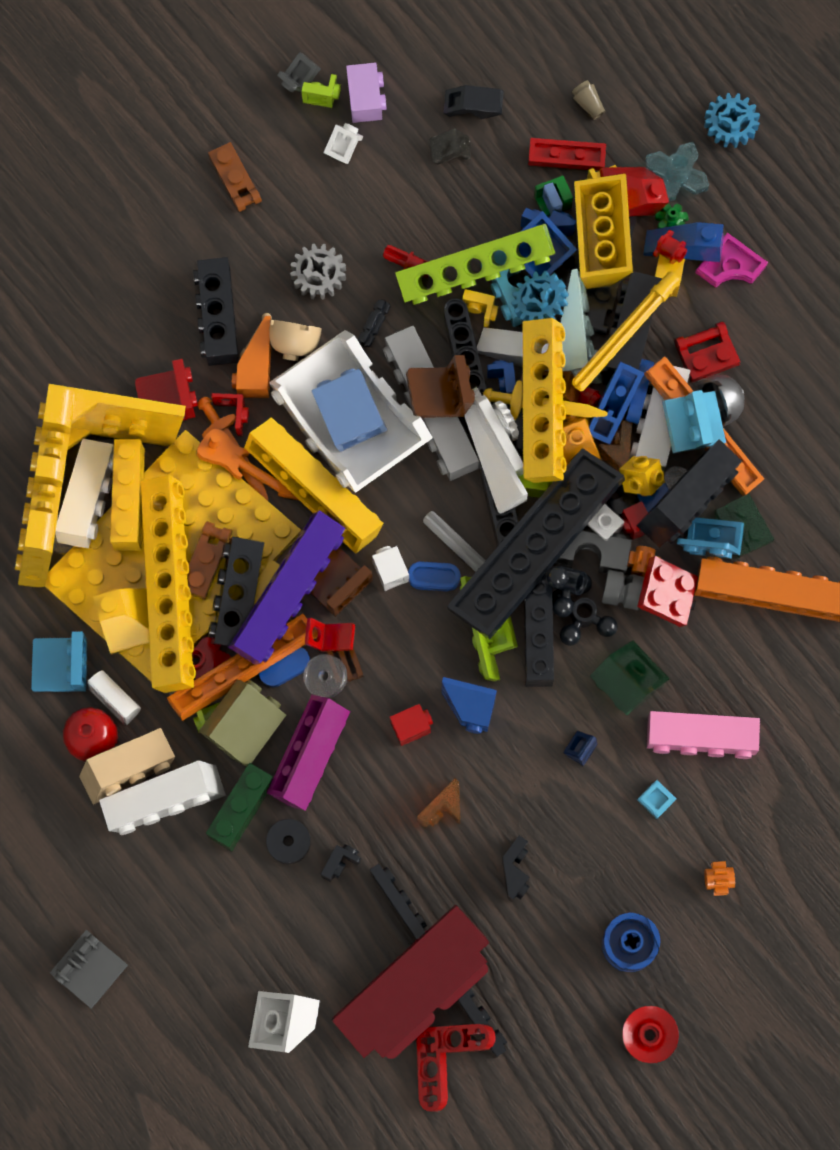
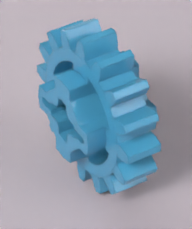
(728, 123)
(550, 290)

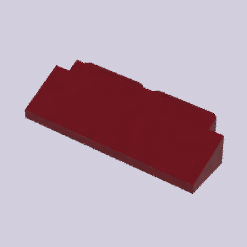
(405, 994)

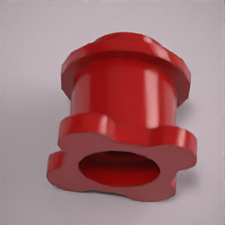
(670, 248)

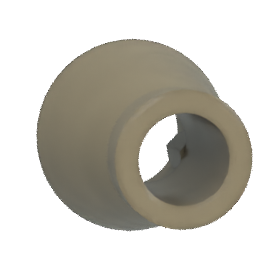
(588, 98)

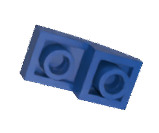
(562, 220)

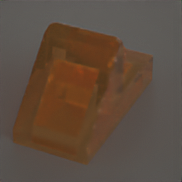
(619, 453)
(447, 800)

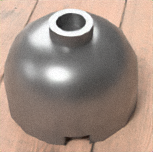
(728, 395)

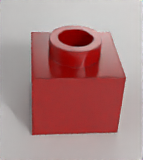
(631, 517)

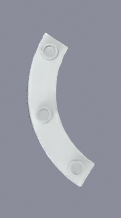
(370, 458)

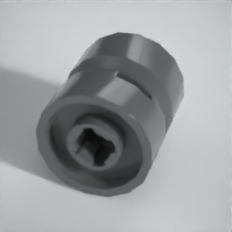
(622, 589)

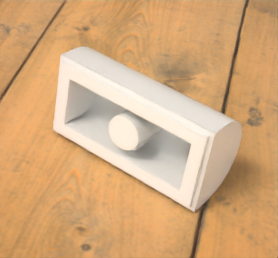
(113, 697)

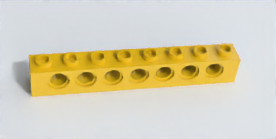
(160, 598)

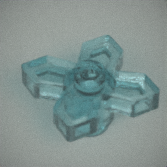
(678, 170)

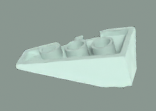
(578, 328)

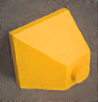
(123, 618)

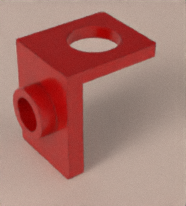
(236, 400)
(330, 636)

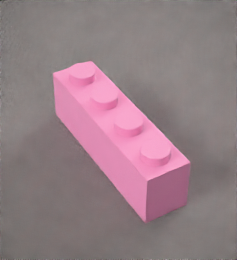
(703, 734)

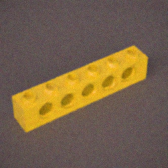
(535, 335)

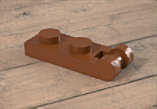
(234, 176)
(206, 559)

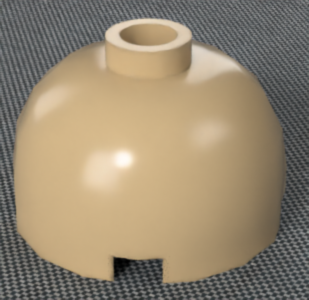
(293, 339)

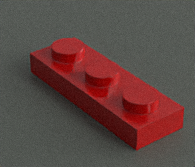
(566, 154)

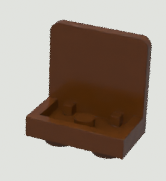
(441, 390)

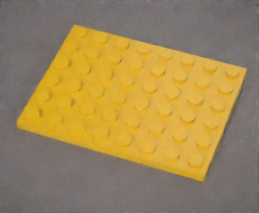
(209, 496)

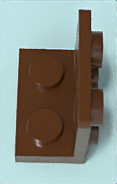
(340, 582)

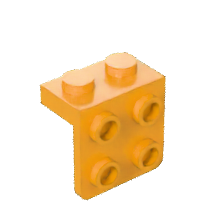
(577, 437)

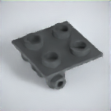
(88, 969)

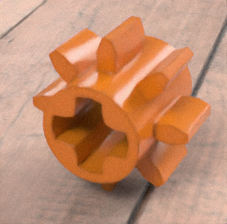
(639, 559)
(719, 878)

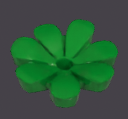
(671, 216)

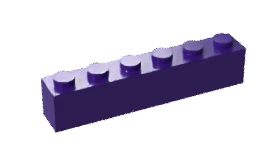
(287, 587)

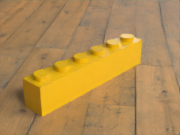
(312, 483)

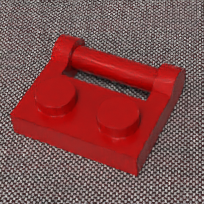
(711, 359)

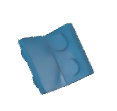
(59, 664)

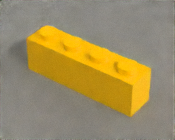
(126, 495)

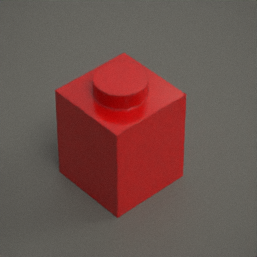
(411, 724)

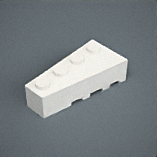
(162, 797)

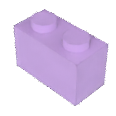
(365, 93)

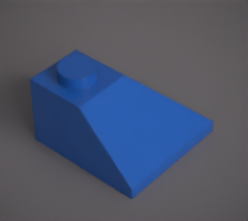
(562, 247)
(469, 703)

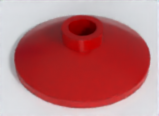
(661, 1024)

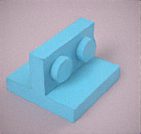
(693, 421)

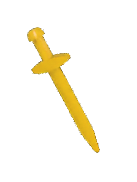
(516, 403)

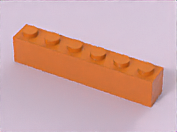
(768, 588)

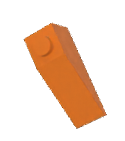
(255, 365)

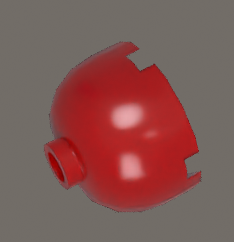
(89, 733)

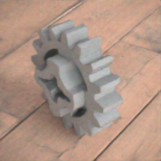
(311, 280)

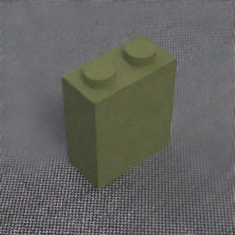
(243, 722)

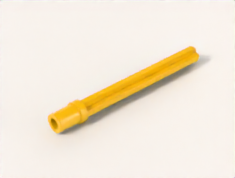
(657, 295)

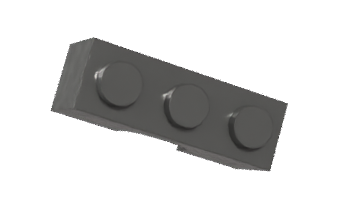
(612, 553)

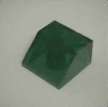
(629, 677)

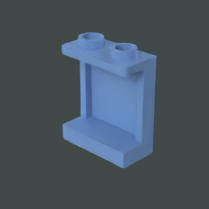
(348, 409)

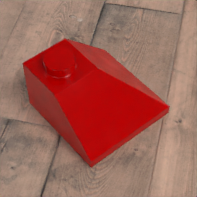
(644, 189)

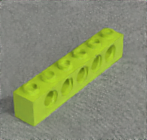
(411, 279)

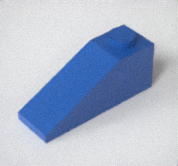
(702, 240)
(615, 401)

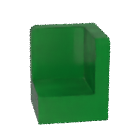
(562, 189)

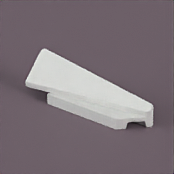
(496, 454)

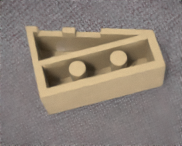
(126, 765)

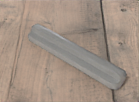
(453, 540)

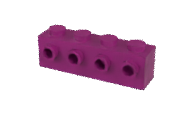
(308, 752)

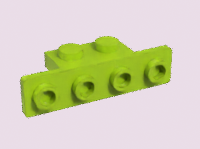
(501, 641)

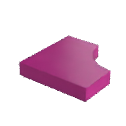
(736, 263)

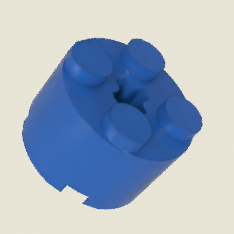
(637, 928)

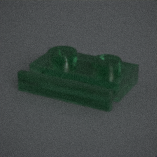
(755, 531)

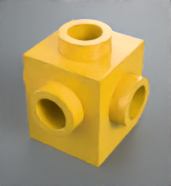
(642, 475)

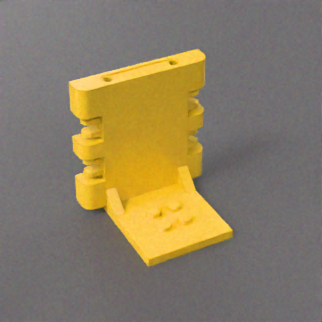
(67, 419)

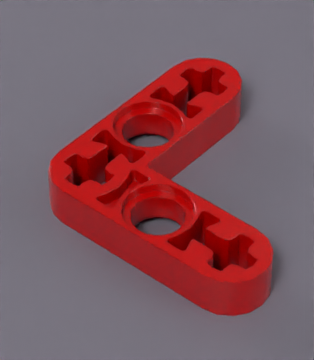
(441, 1047)

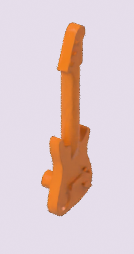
(220, 450)

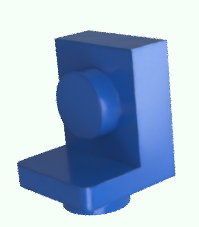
(505, 372)

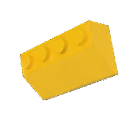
(603, 230)

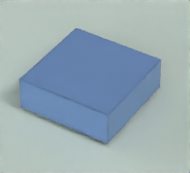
(552, 198)

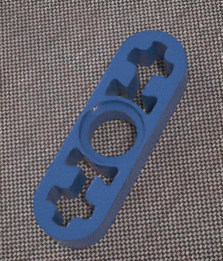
(638, 399)

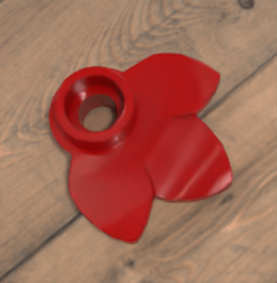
(209, 656)

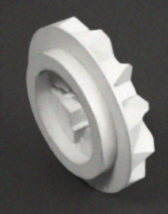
(506, 420)

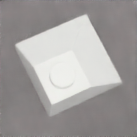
(282, 1021)

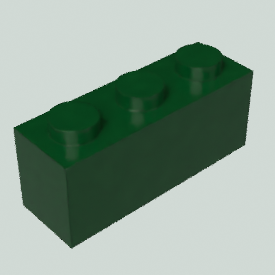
(240, 807)

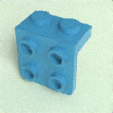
(713, 536)

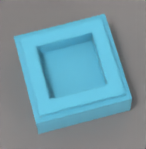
(656, 799)

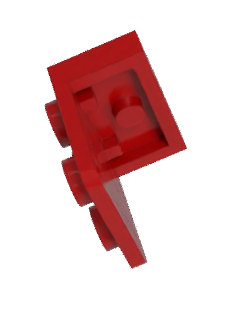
(170, 388)

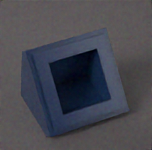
(581, 747)

